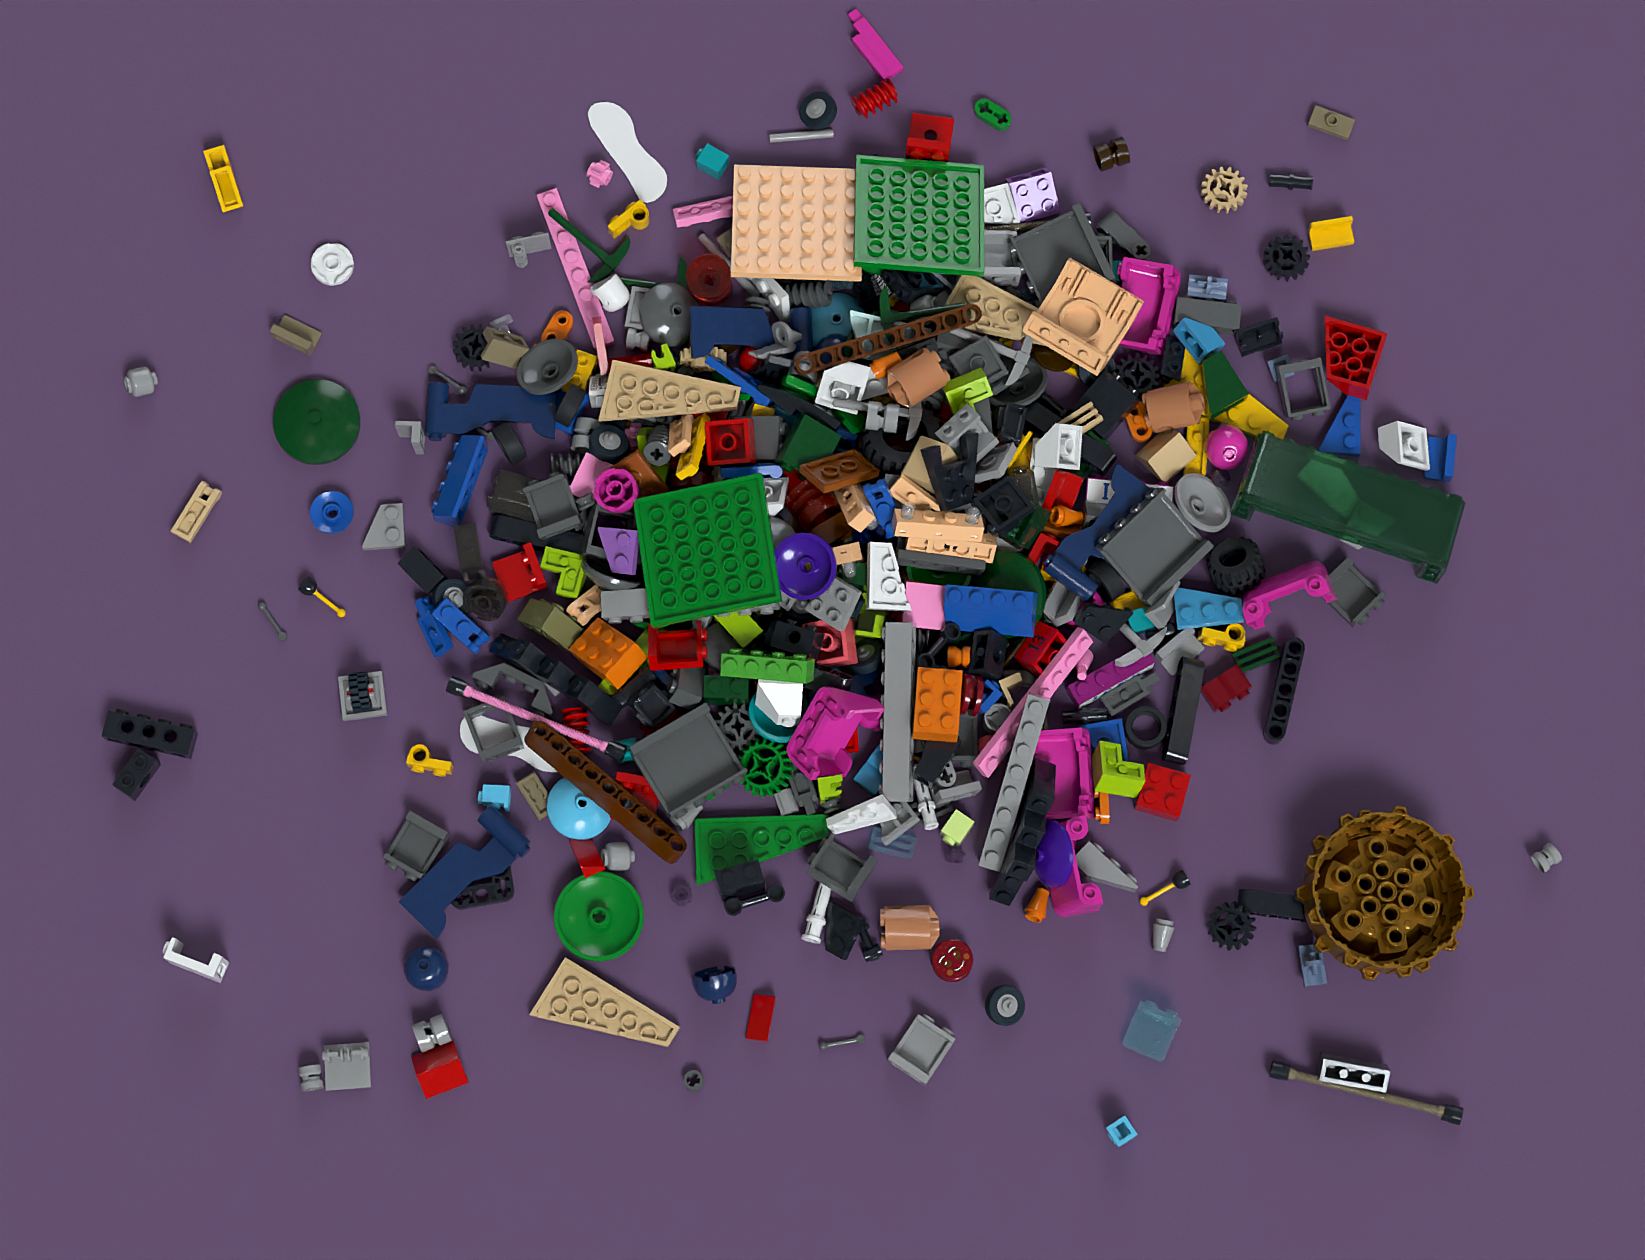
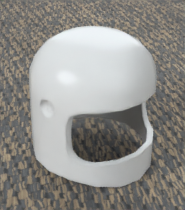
(611, 293)

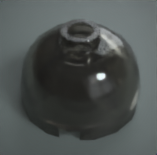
(486, 598)

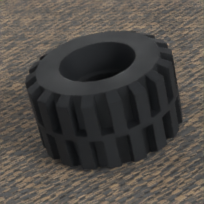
(1236, 565)

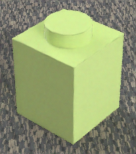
(956, 828)

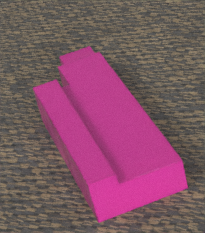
(873, 48)

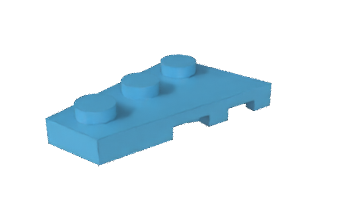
(1205, 609)

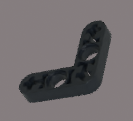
(492, 888)

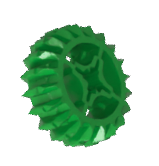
(756, 772)

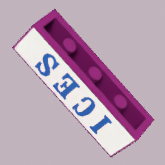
(1100, 491)
(1105, 680)

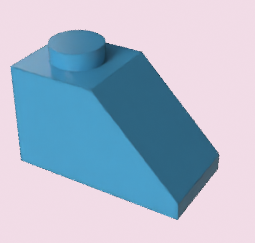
(1198, 338)

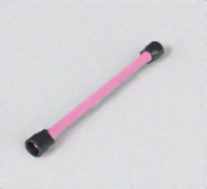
(461, 688)

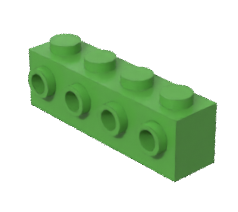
(767, 666)

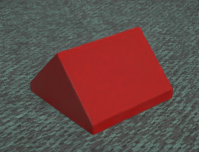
(439, 1069)

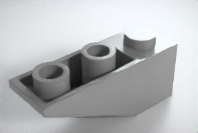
(1097, 867)

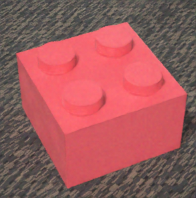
(837, 646)

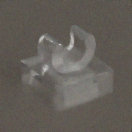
(501, 323)

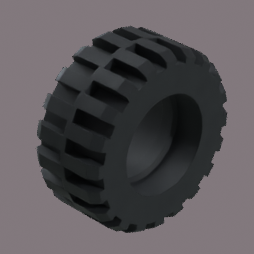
(890, 460)

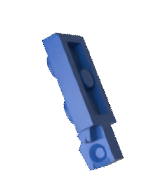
(433, 631)

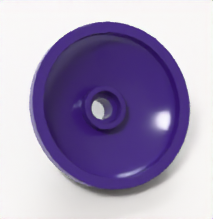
(791, 564)
(1054, 855)

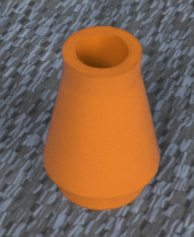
(884, 363)
(1065, 516)
(1037, 906)

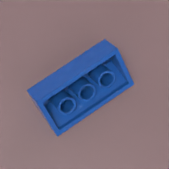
(460, 481)
(991, 609)

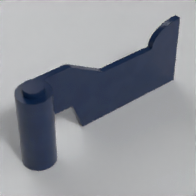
(743, 327)
(488, 405)
(1075, 549)
(462, 867)

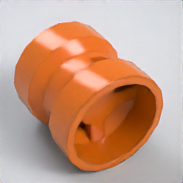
(958, 656)

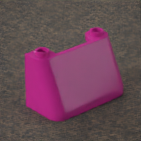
(1159, 288)
(1308, 576)
(826, 729)
(1074, 778)
(1073, 896)

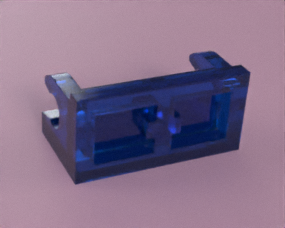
(867, 536)

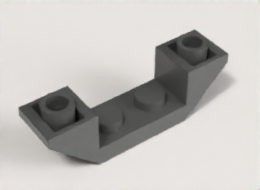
(490, 676)

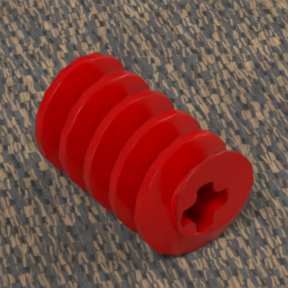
(874, 99)
(574, 720)

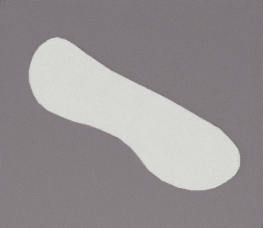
(618, 136)
(495, 732)

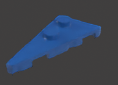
(741, 379)
(1345, 432)
(1108, 731)

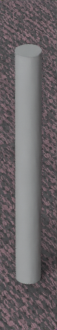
(716, 251)

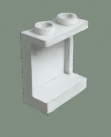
(214, 971)

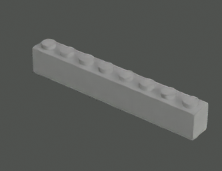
(633, 605)
(898, 712)
(1014, 781)

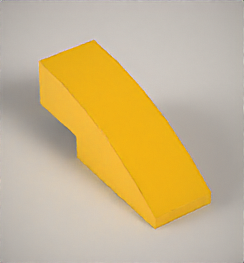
(223, 178)

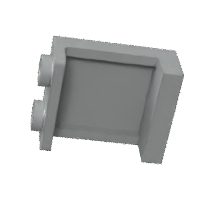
(999, 262)
(963, 423)
(922, 1049)

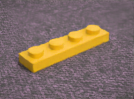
(689, 460)

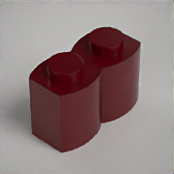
(1225, 689)

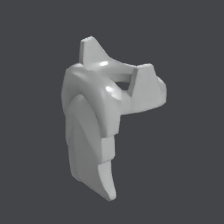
(781, 346)

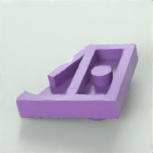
(620, 549)

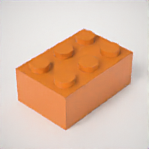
(608, 653)
(937, 704)

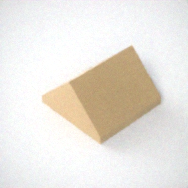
(1166, 455)
(915, 466)

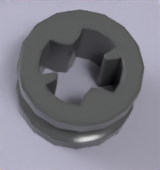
(585, 501)
(831, 806)
(690, 1074)

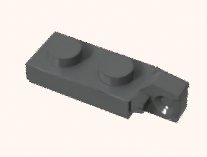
(1129, 693)
(804, 790)

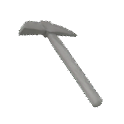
(1020, 357)
(914, 413)
(1142, 648)

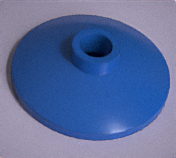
(327, 503)

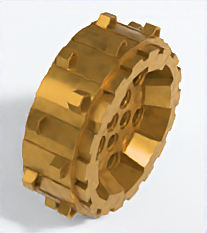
(1400, 842)

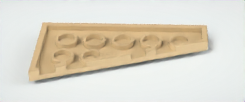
(1001, 311)
(650, 392)
(590, 1003)

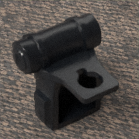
(644, 698)

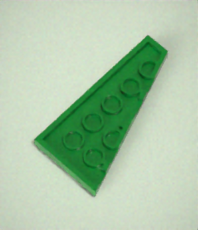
(739, 840)

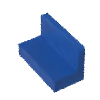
(1441, 458)

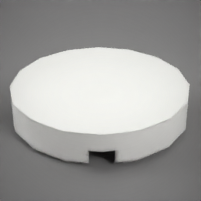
(332, 264)

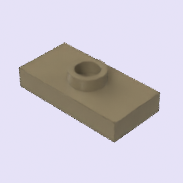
(1331, 123)
(534, 794)

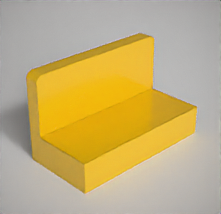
(1330, 233)

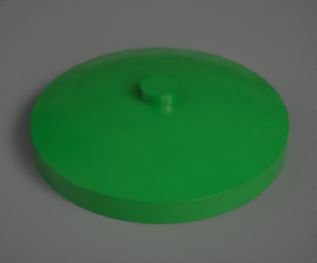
(599, 917)

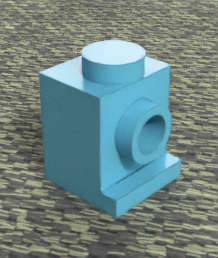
(495, 795)
(1121, 1131)

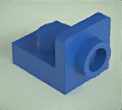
(990, 698)

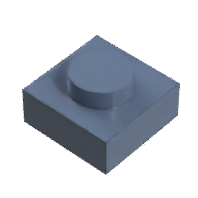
(1276, 362)

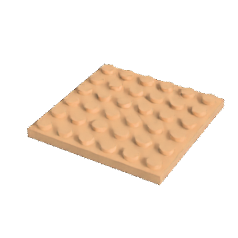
(793, 223)

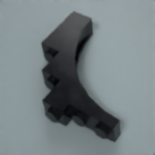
(557, 675)
(935, 755)
(1029, 831)

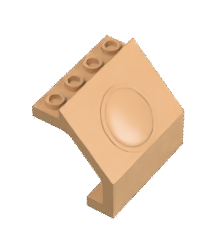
(1084, 317)

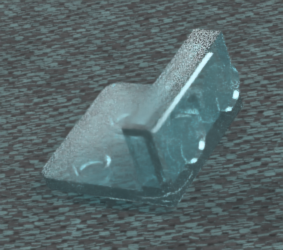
(1151, 1030)

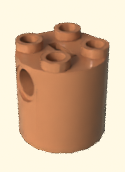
(916, 378)
(1173, 407)
(908, 927)

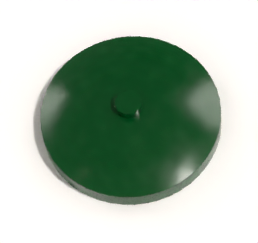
(316, 422)
(1013, 572)

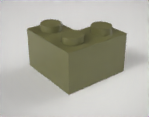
(550, 622)

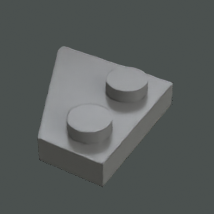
(905, 819)

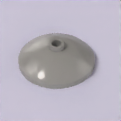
(1202, 502)

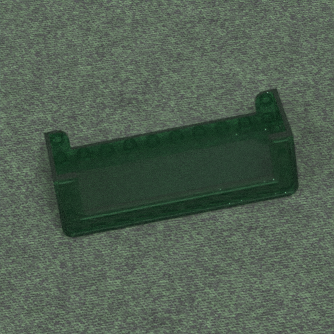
(1350, 502)

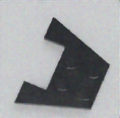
(953, 481)

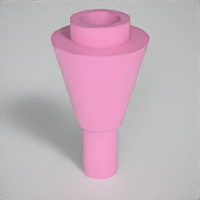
(1083, 664)

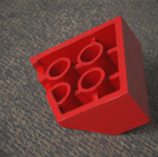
(1352, 356)

